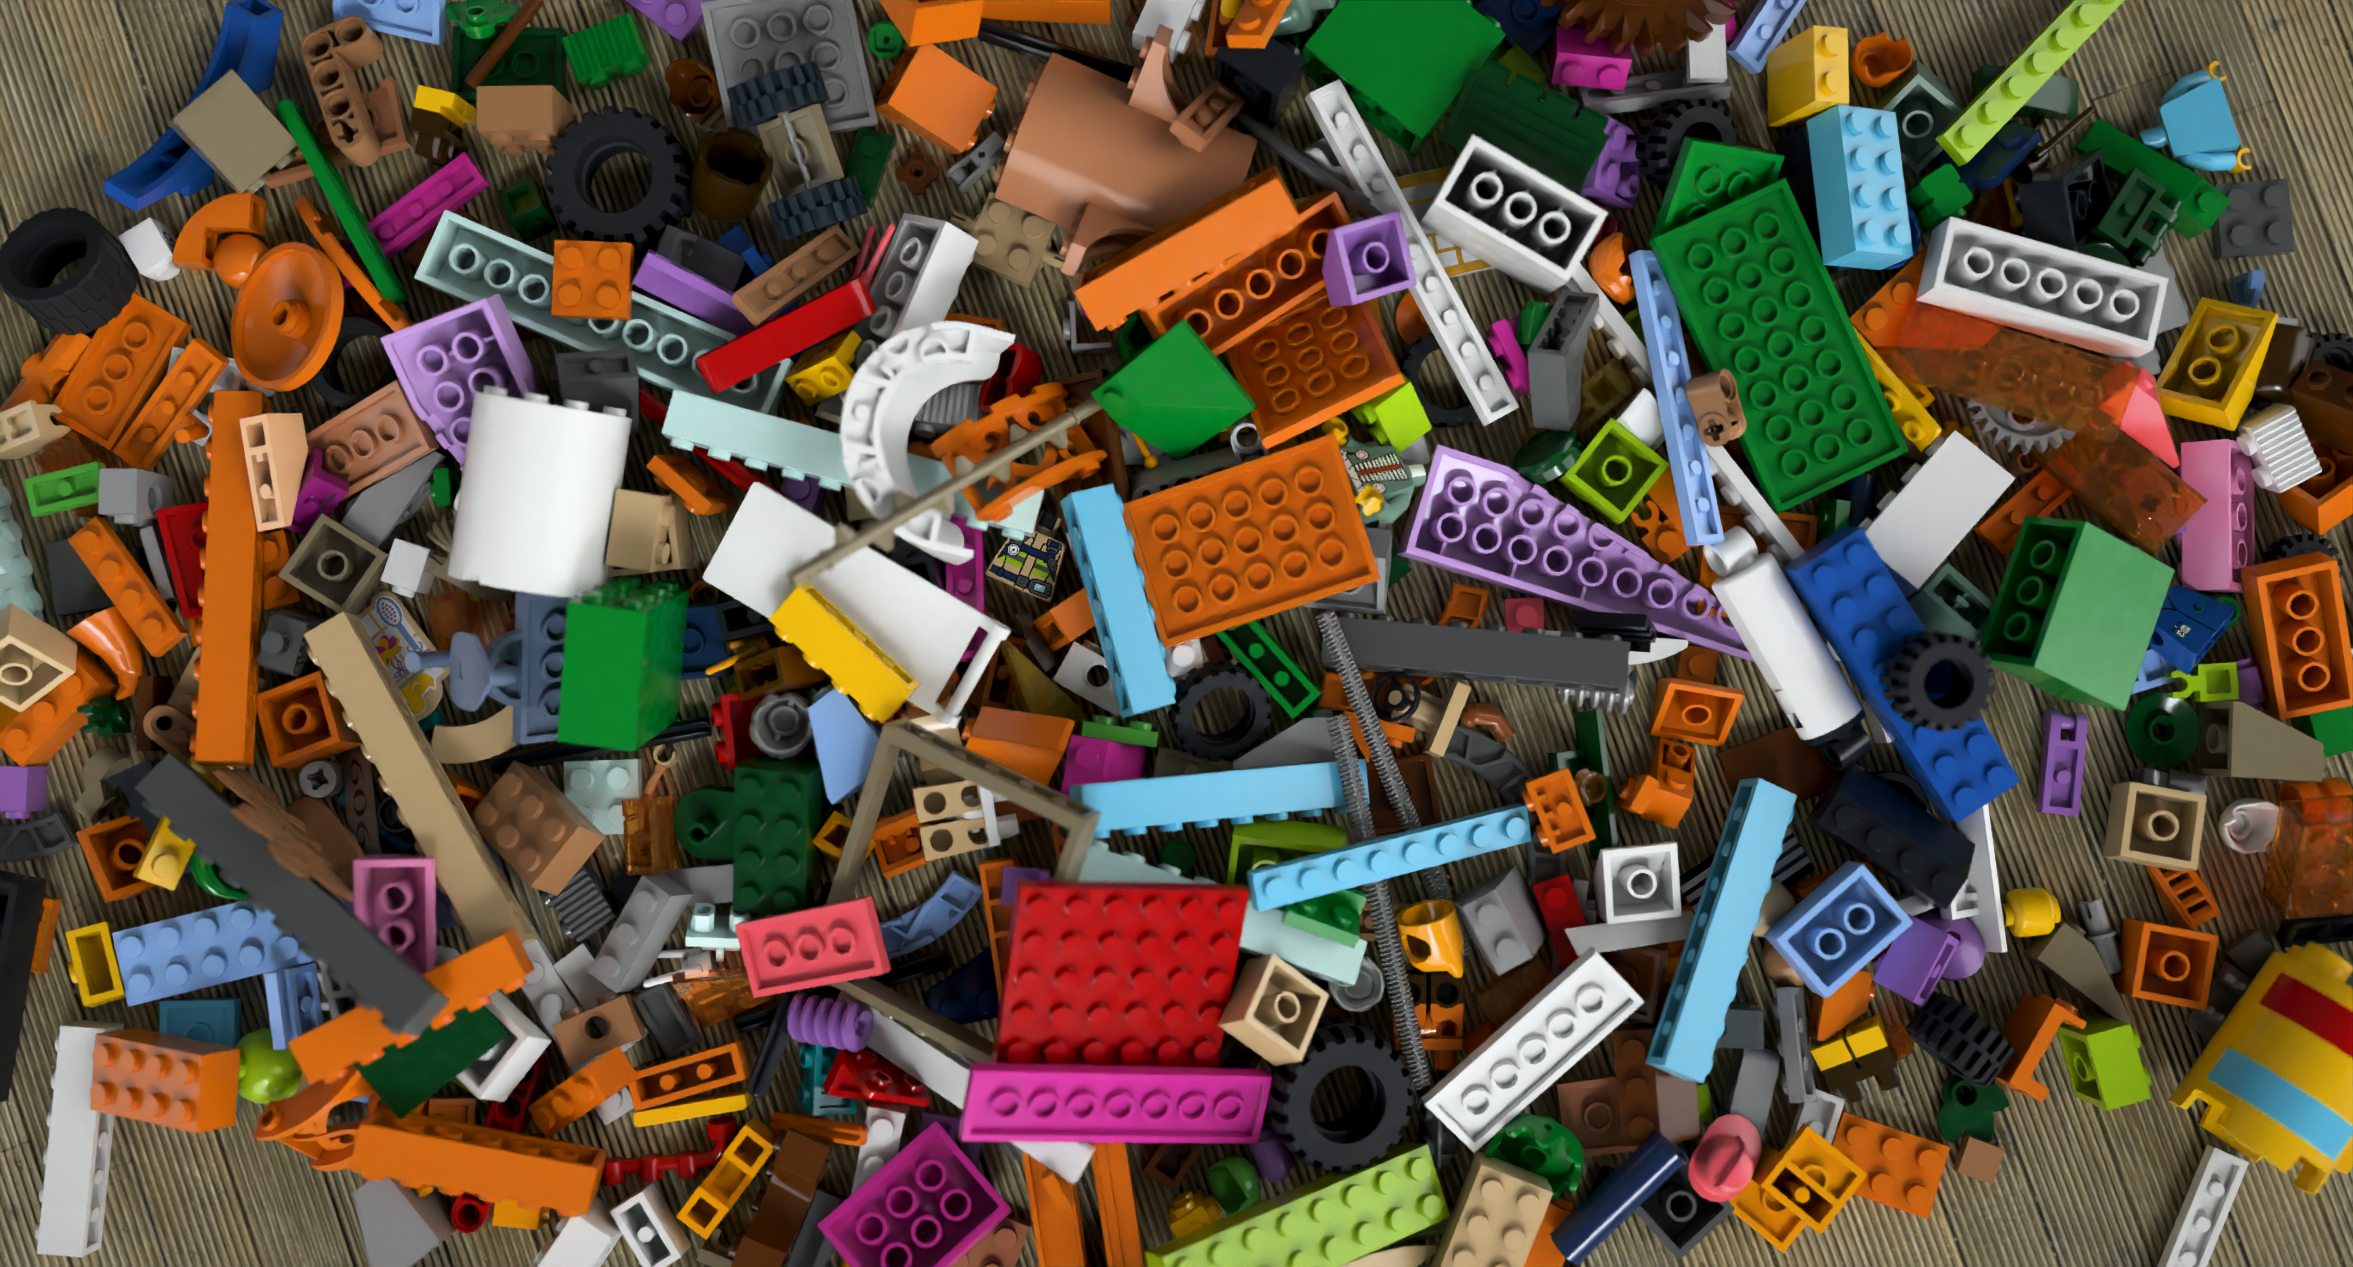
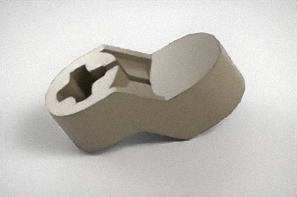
(99, 796)

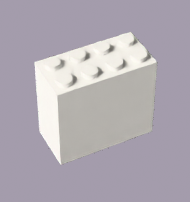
(1513, 217)

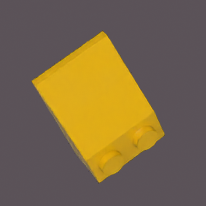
(2216, 363)

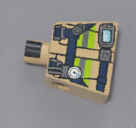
(1033, 563)

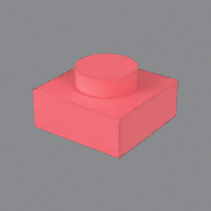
(1523, 613)

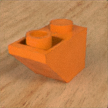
(1674, 768)

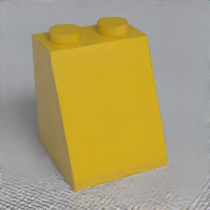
(1807, 76)

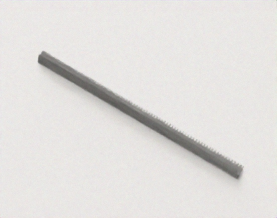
(1379, 746)
(1382, 909)

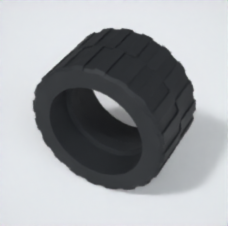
(43, 248)

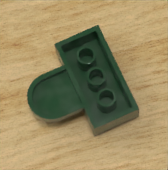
(762, 829)

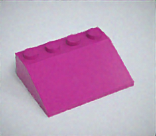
(917, 1208)

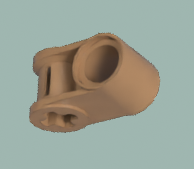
(1716, 403)

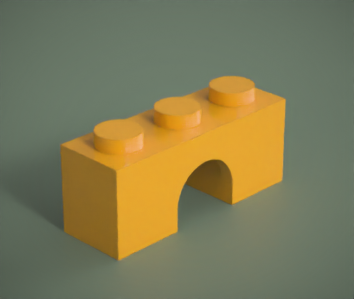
(729, 1178)

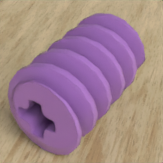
(829, 1022)

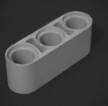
(1751, 1085)

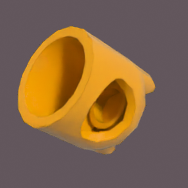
(1432, 936)

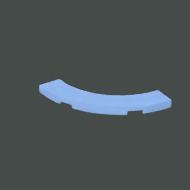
(932, 917)

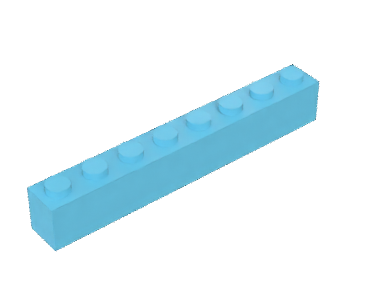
(1216, 796)
(1722, 930)

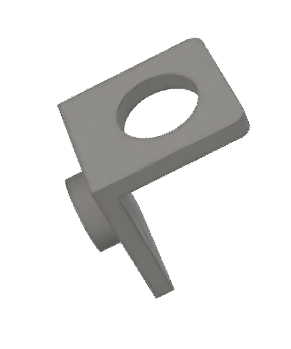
(1071, 333)

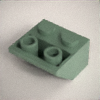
(1951, 604)

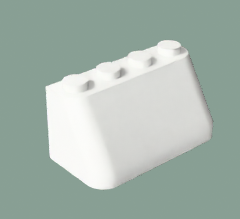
(1934, 509)

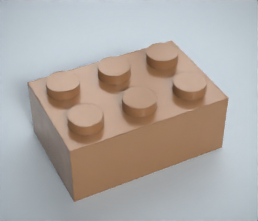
(536, 828)

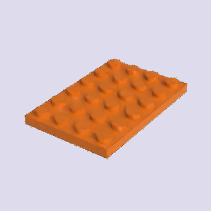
(1250, 541)

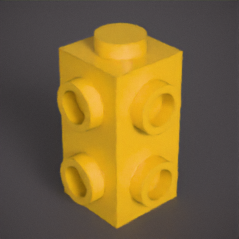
(1193, 1212)

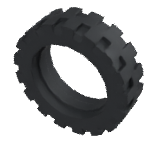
(1410, 367)
(1237, 738)

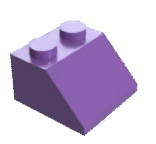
(1367, 260)

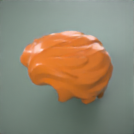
(1611, 268)

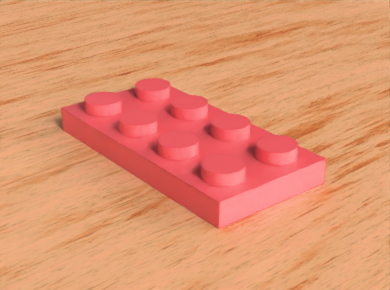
(813, 947)

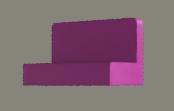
(317, 494)

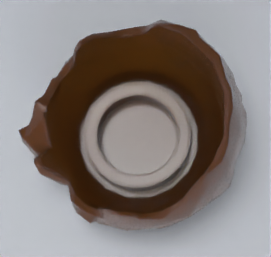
(693, 88)

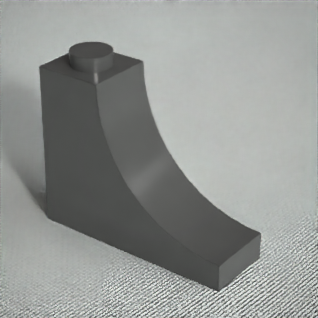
(1558, 359)

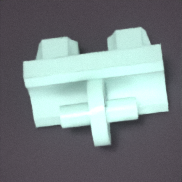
(713, 931)

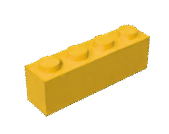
(843, 652)

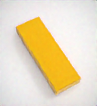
(693, 1108)

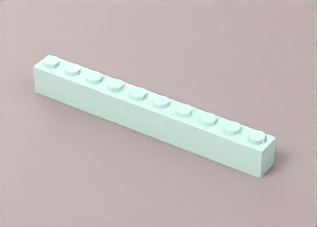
(815, 454)

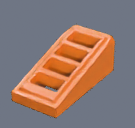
(2200, 895)

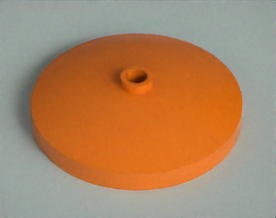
(287, 317)

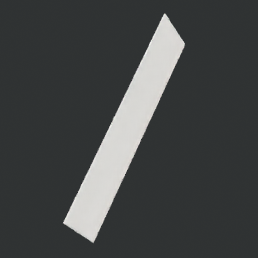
(1630, 934)

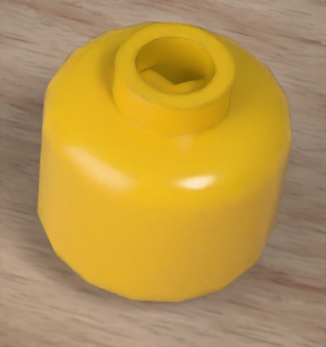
(2030, 912)

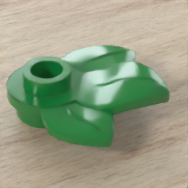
(480, 16)

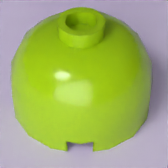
(266, 1072)

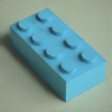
(1859, 187)

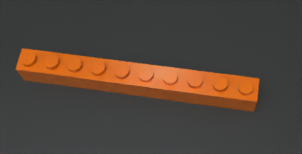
(229, 593)

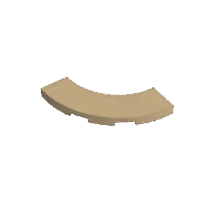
(475, 740)

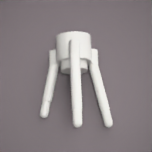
(695, 966)

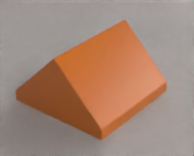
(1694, 711)
(114, 854)

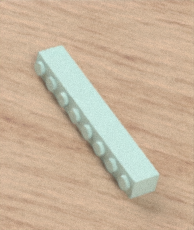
(1262, 930)

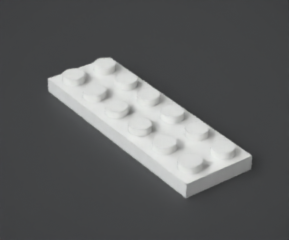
(1532, 1049)

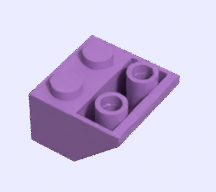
(1617, 171)

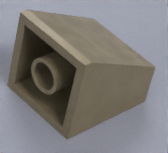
(235, 134)
(2253, 745)

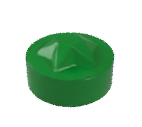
(885, 40)

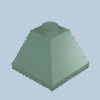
(1922, 112)

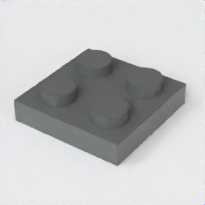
(2255, 220)

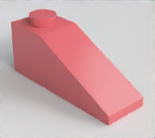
(2147, 421)

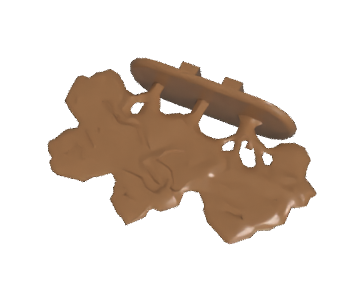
(303, 837)

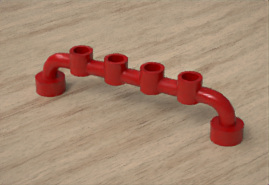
(686, 1162)

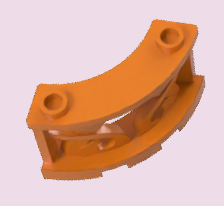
(968, 439)
(303, 1120)

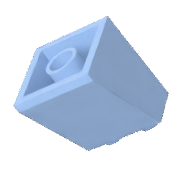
(843, 742)

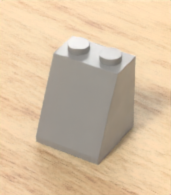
(1502, 920)
(399, 1224)

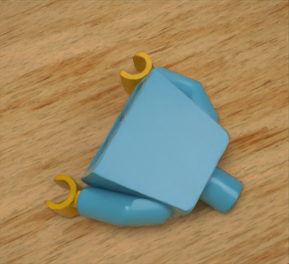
(2197, 124)

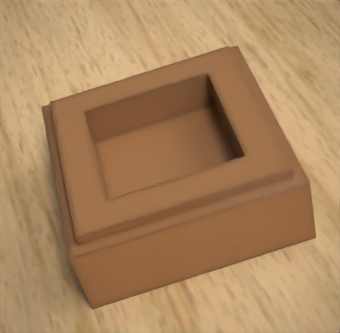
(1978, 1159)

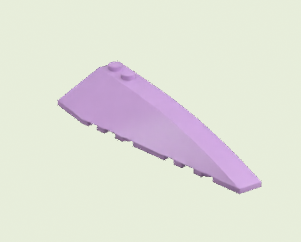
(1519, 537)

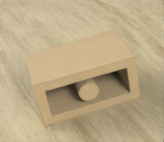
(640, 530)

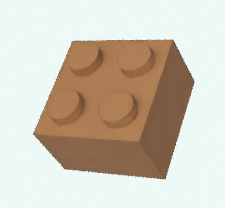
(522, 117)

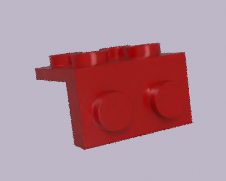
(873, 1079)

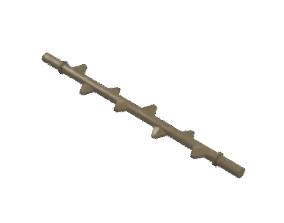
(942, 496)

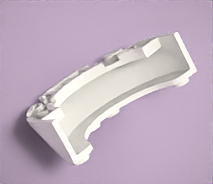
(883, 405)

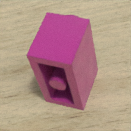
(1587, 65)

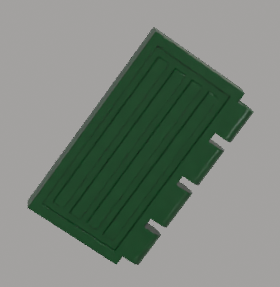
(1527, 129)

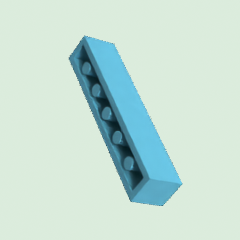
(1118, 600)

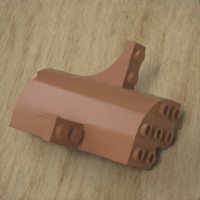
(1104, 155)

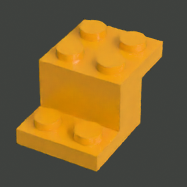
(1797, 1188)

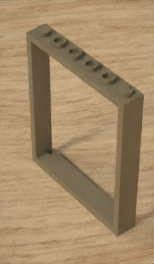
(988, 774)

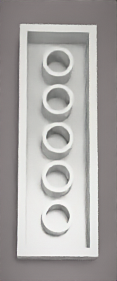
(910, 289)
(2042, 289)

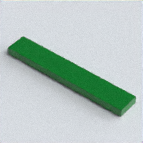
(342, 202)

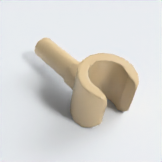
(659, 768)

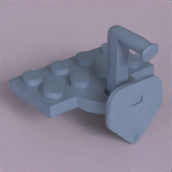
(527, 679)

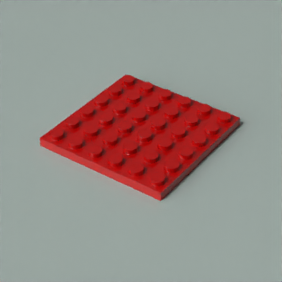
(1119, 973)

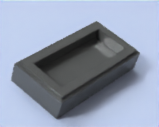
(667, 1019)

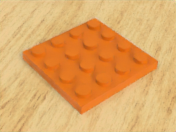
(1312, 366)

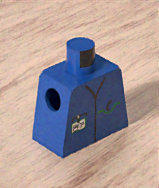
(2188, 627)

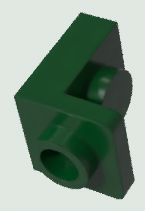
(527, 209)

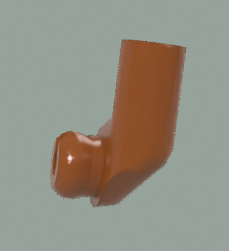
(1489, 716)

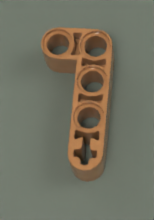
(331, 59)

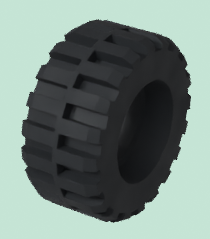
(592, 144)
(1369, 1125)

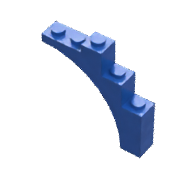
(246, 46)

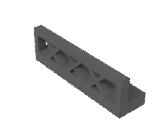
(812, 1246)

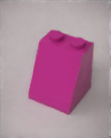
(1101, 761)

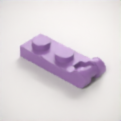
(2062, 763)

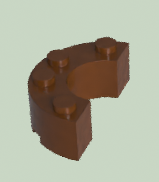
(785, 1203)

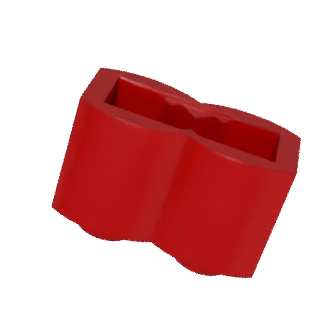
(1016, 373)

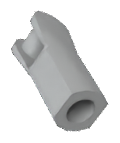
(982, 158)

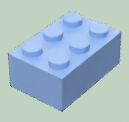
(1838, 928)

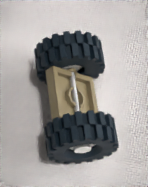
(800, 147)

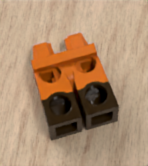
(1442, 1019)

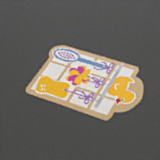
(394, 635)

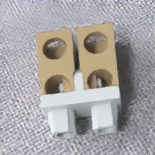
(974, 820)

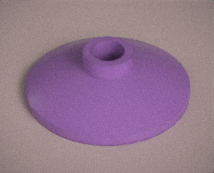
(1970, 950)

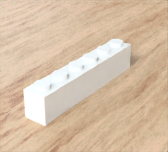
(76, 1149)

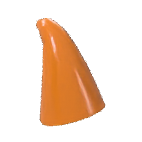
(116, 643)

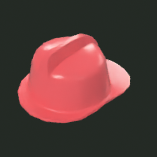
(1725, 1158)

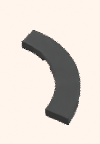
(1508, 777)
(37, 838)

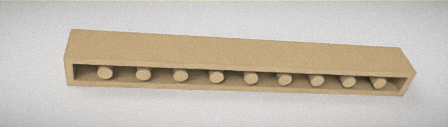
(416, 780)

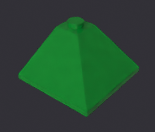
(1173, 392)

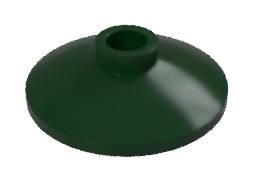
(2178, 733)

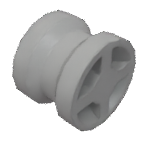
(330, 778)

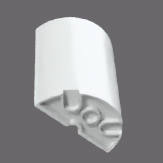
(538, 493)

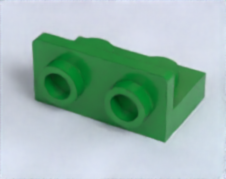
(1328, 916)

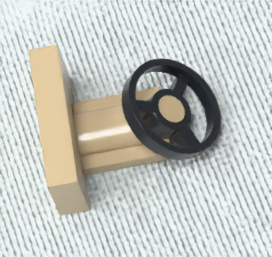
(1422, 709)

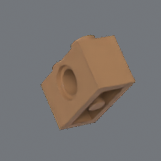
(581, 1044)

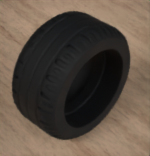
(326, 379)

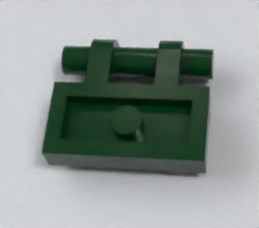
(2128, 210)

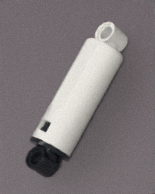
(1788, 649)

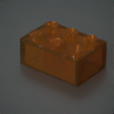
(2312, 858)

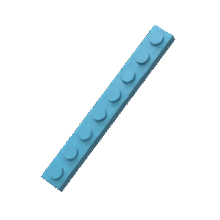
(1388, 856)

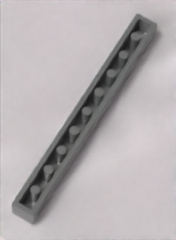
(299, 904)

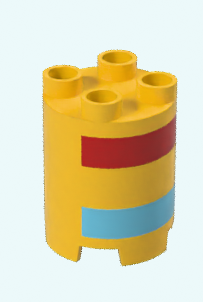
(2283, 1067)

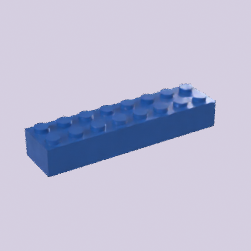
(1863, 620)

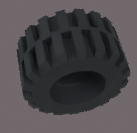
(1665, 129)
(1968, 684)
(1960, 1040)

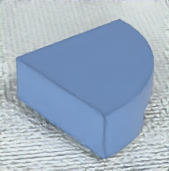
(2248, 288)

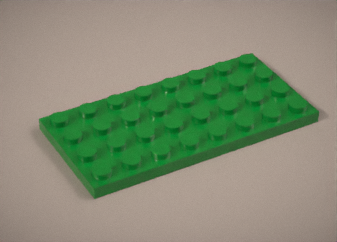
(1775, 321)

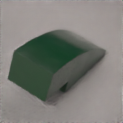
(2053, 100)

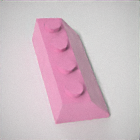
(2222, 531)
(399, 904)

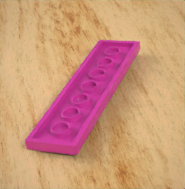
(1113, 1104)

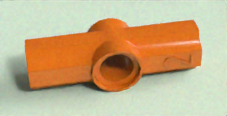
(48, 370)

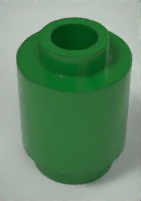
(1530, 323)

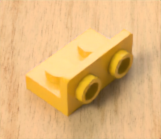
(824, 369)

